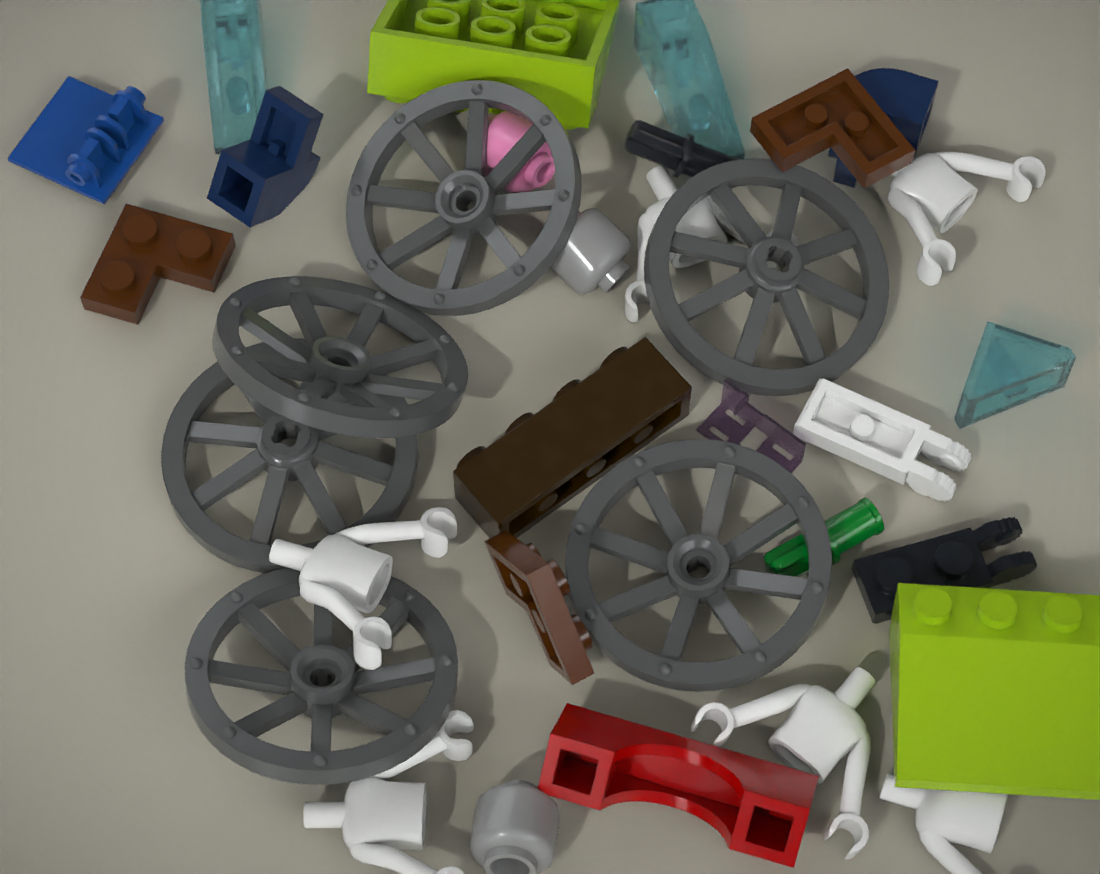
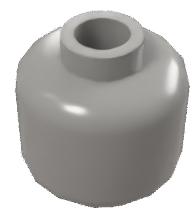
(593, 254)
(514, 829)

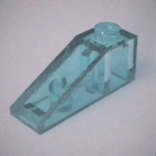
(233, 67)
(686, 73)

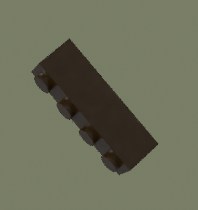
(571, 440)

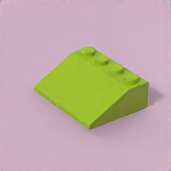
(535, 45)
(996, 691)

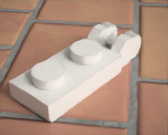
(880, 439)

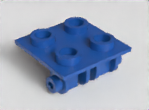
(87, 138)

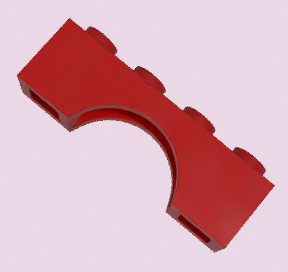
(613, 761)

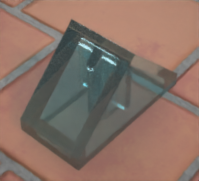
(1010, 372)

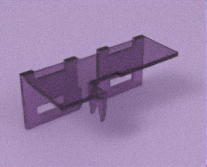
(737, 402)

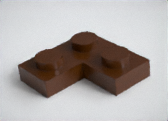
(836, 116)
(153, 247)
(540, 591)

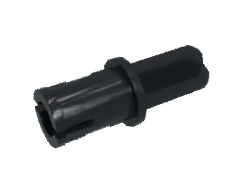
(672, 150)

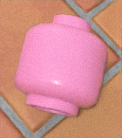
(502, 134)

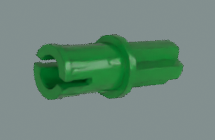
(844, 531)

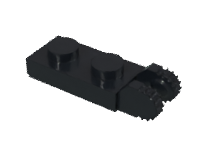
(941, 561)

